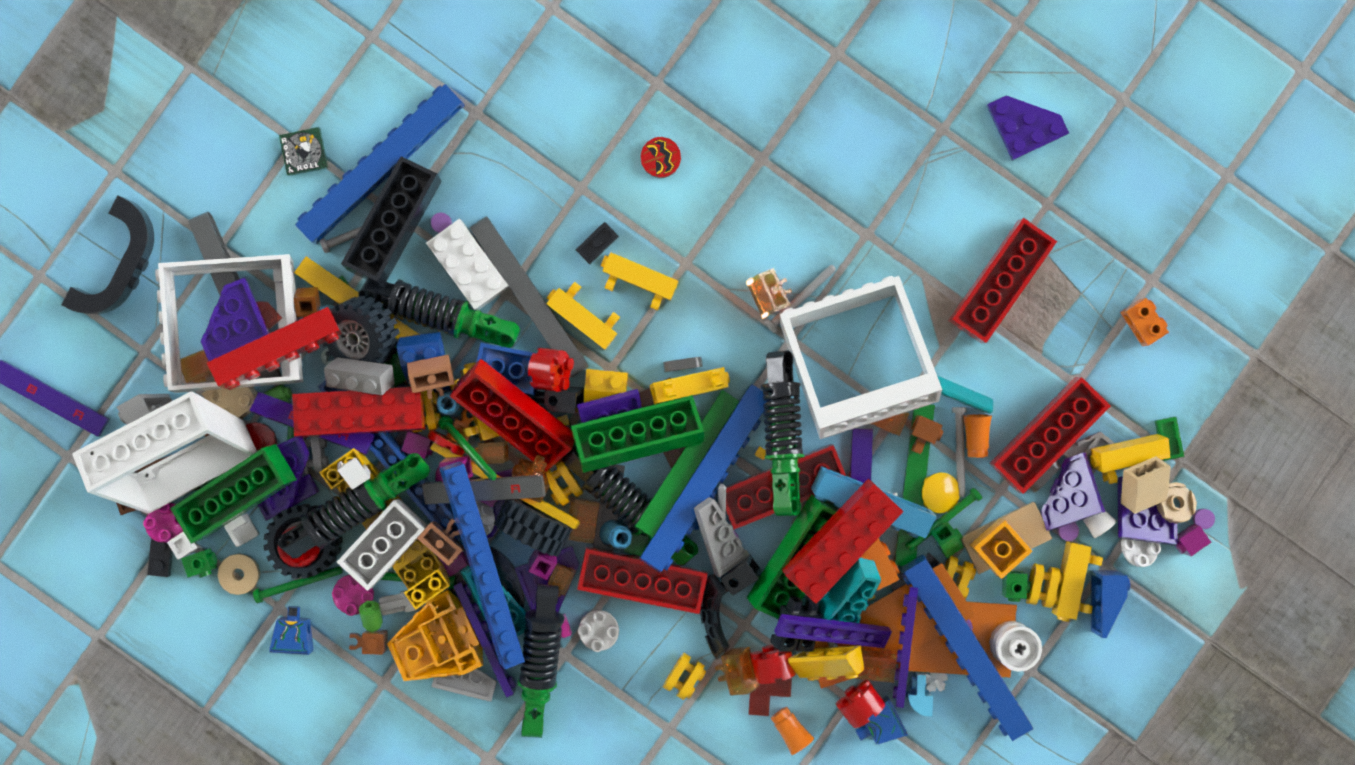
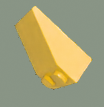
(604, 384)

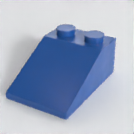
(419, 348)
(510, 364)
(1108, 595)

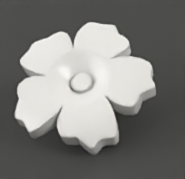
(935, 680)

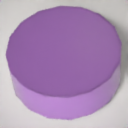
(440, 222)
(1204, 518)
(1068, 532)

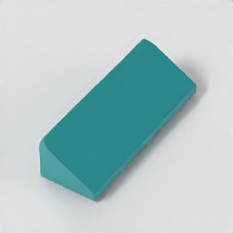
(966, 396)

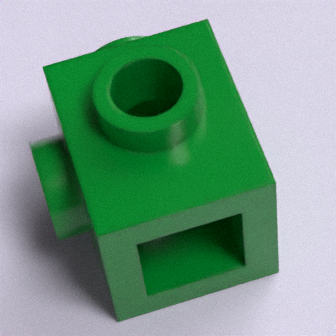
(947, 539)
(200, 563)
(1015, 586)

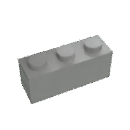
(359, 376)

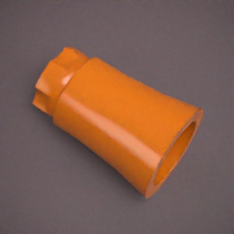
(977, 434)
(791, 730)

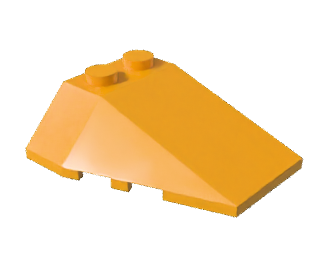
(437, 641)

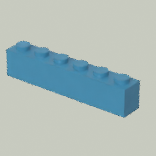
(839, 488)

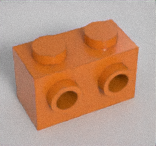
(1145, 321)

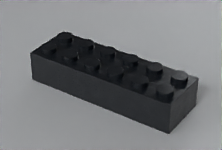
(391, 222)

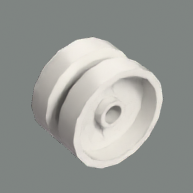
(1015, 646)

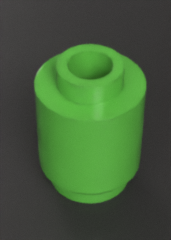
(280, 392)
(371, 616)

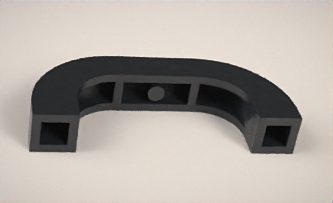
(129, 269)

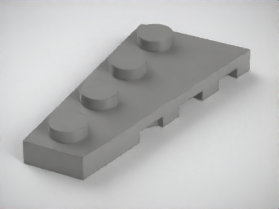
(721, 543)

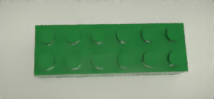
(637, 433)
(233, 493)
(773, 586)

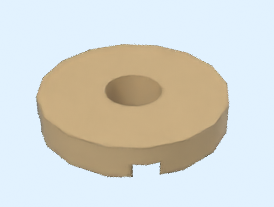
(1187, 504)
(230, 582)

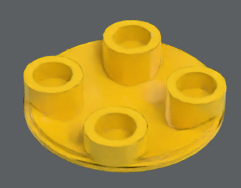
(940, 492)

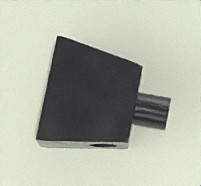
(565, 402)
(745, 572)

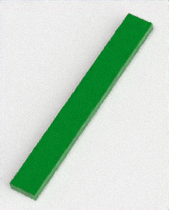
(686, 466)
(913, 483)

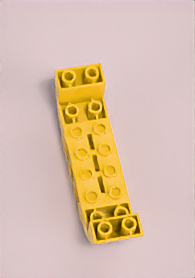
(418, 566)

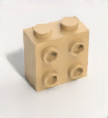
(235, 401)
(1145, 484)

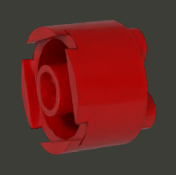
(550, 369)
(771, 665)
(860, 704)

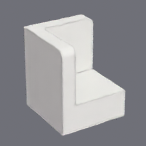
(353, 472)
(241, 530)
(181, 546)

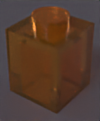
(562, 576)

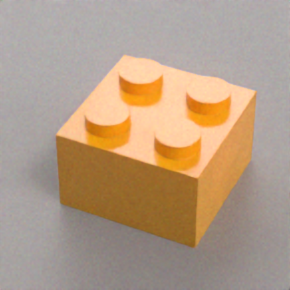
(1000, 548)

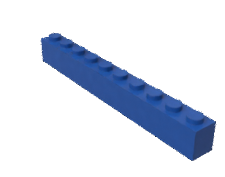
(378, 166)
(389, 454)
(704, 480)
(482, 564)
(967, 647)

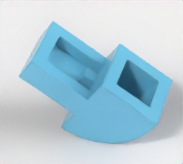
(919, 699)

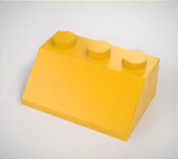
(828, 663)

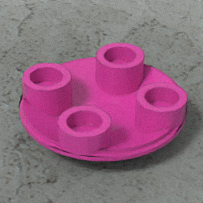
(162, 524)
(350, 595)

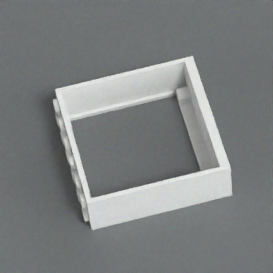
(285, 290)
(871, 405)
(111, 462)

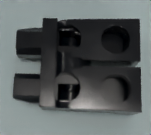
(795, 608)

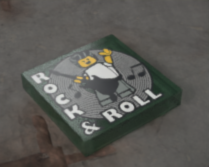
(303, 151)

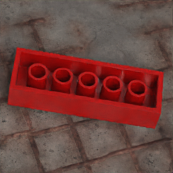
(1002, 280)
(274, 348)
(357, 412)
(512, 414)
(1050, 434)
(753, 496)
(842, 541)
(634, 580)

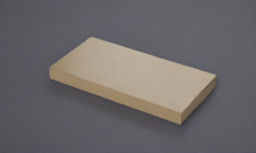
(1025, 522)

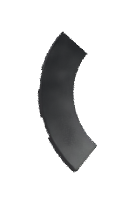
(508, 576)
(711, 616)

